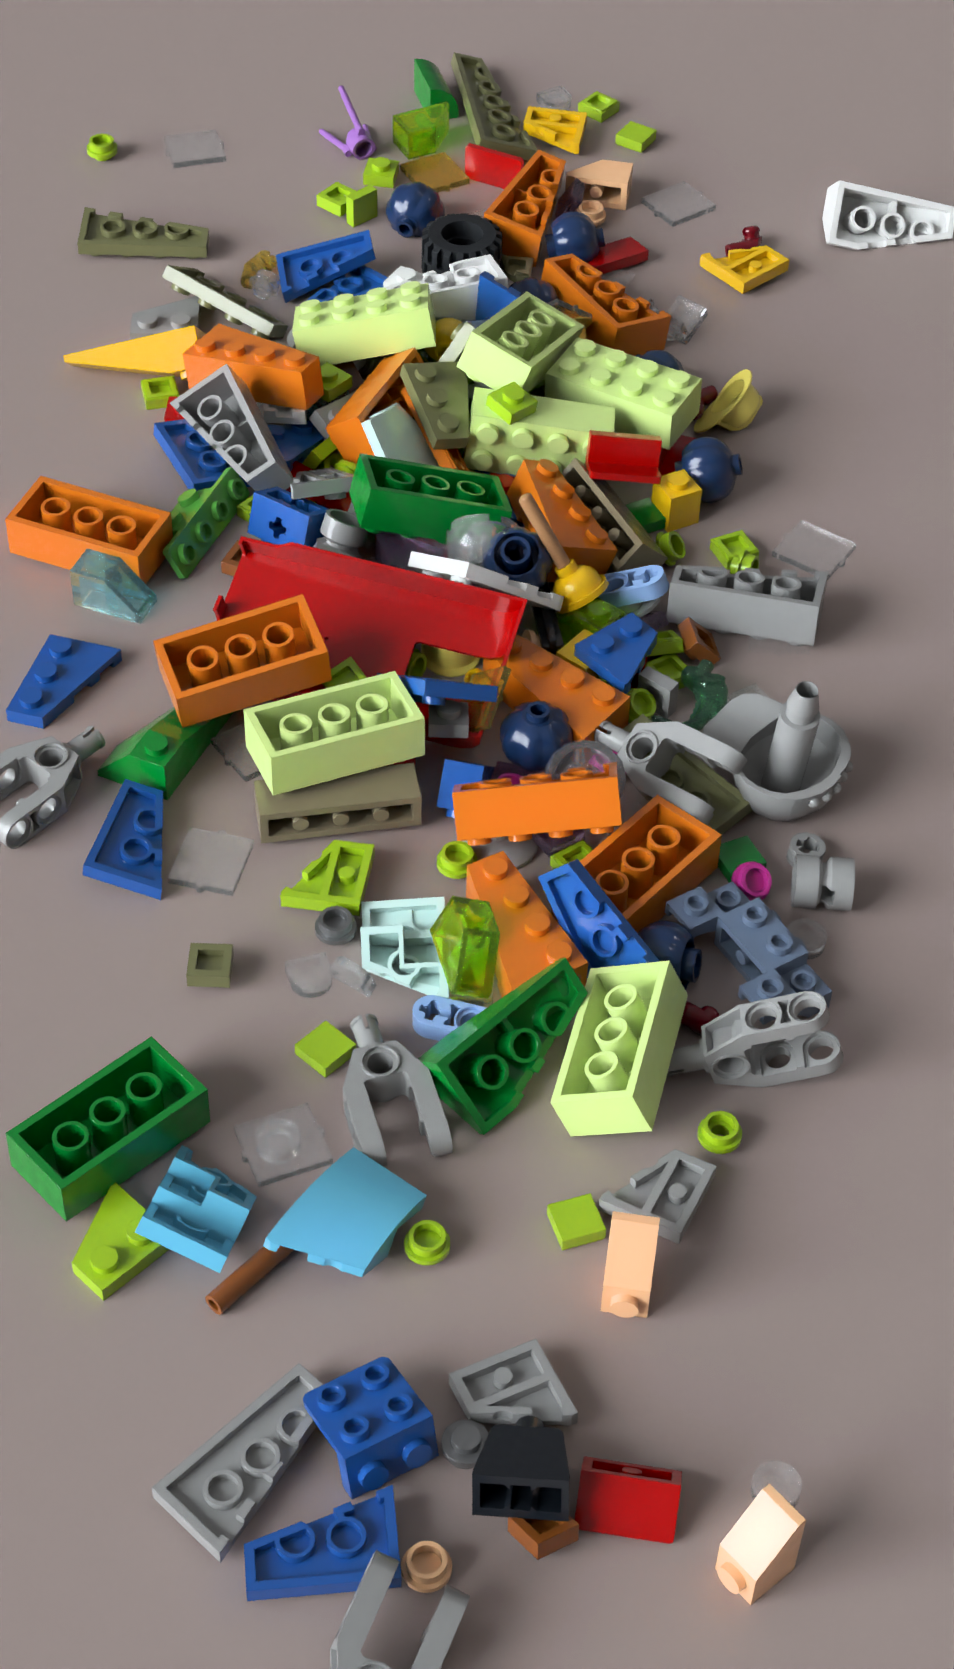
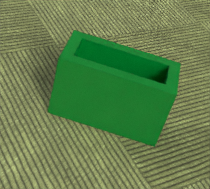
(432, 87)

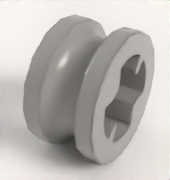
(805, 841)

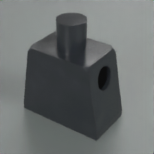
(522, 1473)

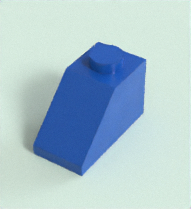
(456, 773)

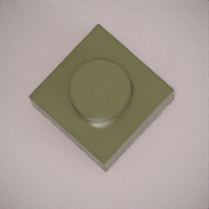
(210, 965)

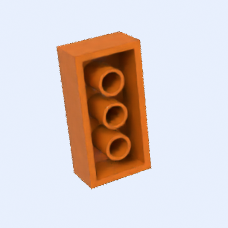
(63, 520)
(243, 660)
(653, 860)

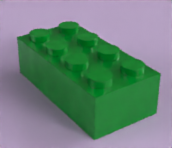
(421, 497)
(108, 1128)

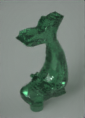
(709, 693)

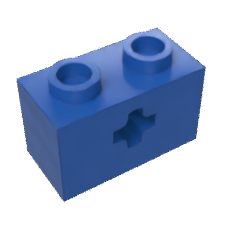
(282, 520)

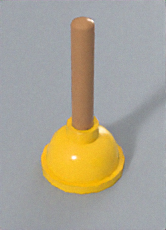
(574, 582)

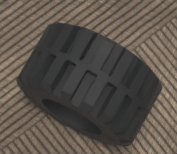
(457, 239)

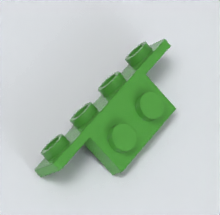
(201, 519)

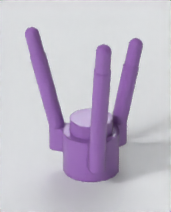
(358, 139)

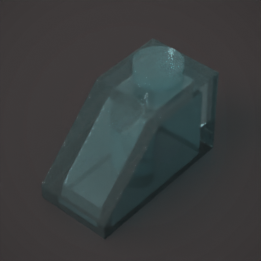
(110, 587)

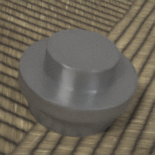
(335, 926)
(463, 1443)

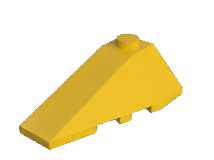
(150, 354)

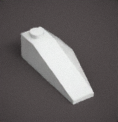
(876, 218)
(456, 291)

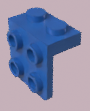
(373, 1425)

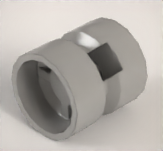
(342, 532)
(823, 882)

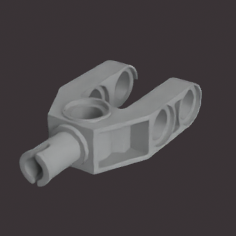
(666, 741)
(56, 772)
(740, 1053)
(399, 1075)
(436, 1638)

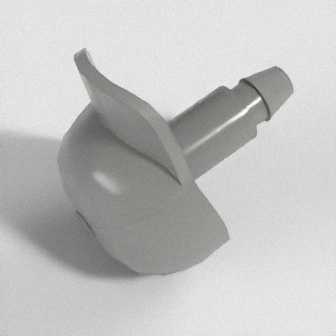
(790, 752)

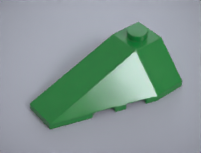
(161, 752)
(495, 1053)

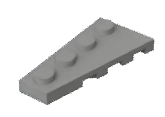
(238, 1467)

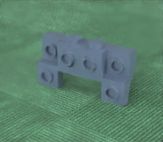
(752, 941)

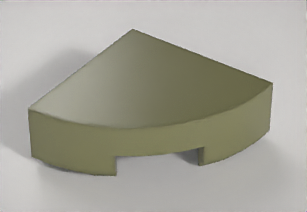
(517, 267)

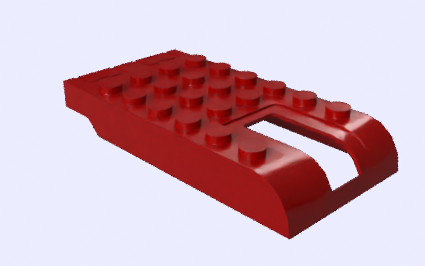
(376, 610)

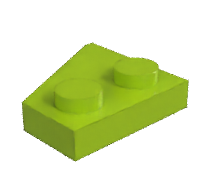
(333, 879)
(111, 1248)

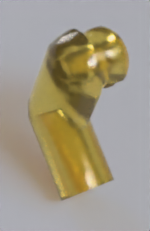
(260, 260)

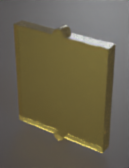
(436, 172)
(483, 712)

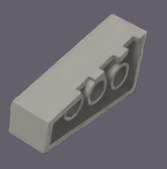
(233, 425)
(749, 602)

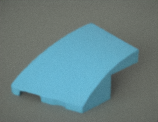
(196, 1212)
(348, 1215)

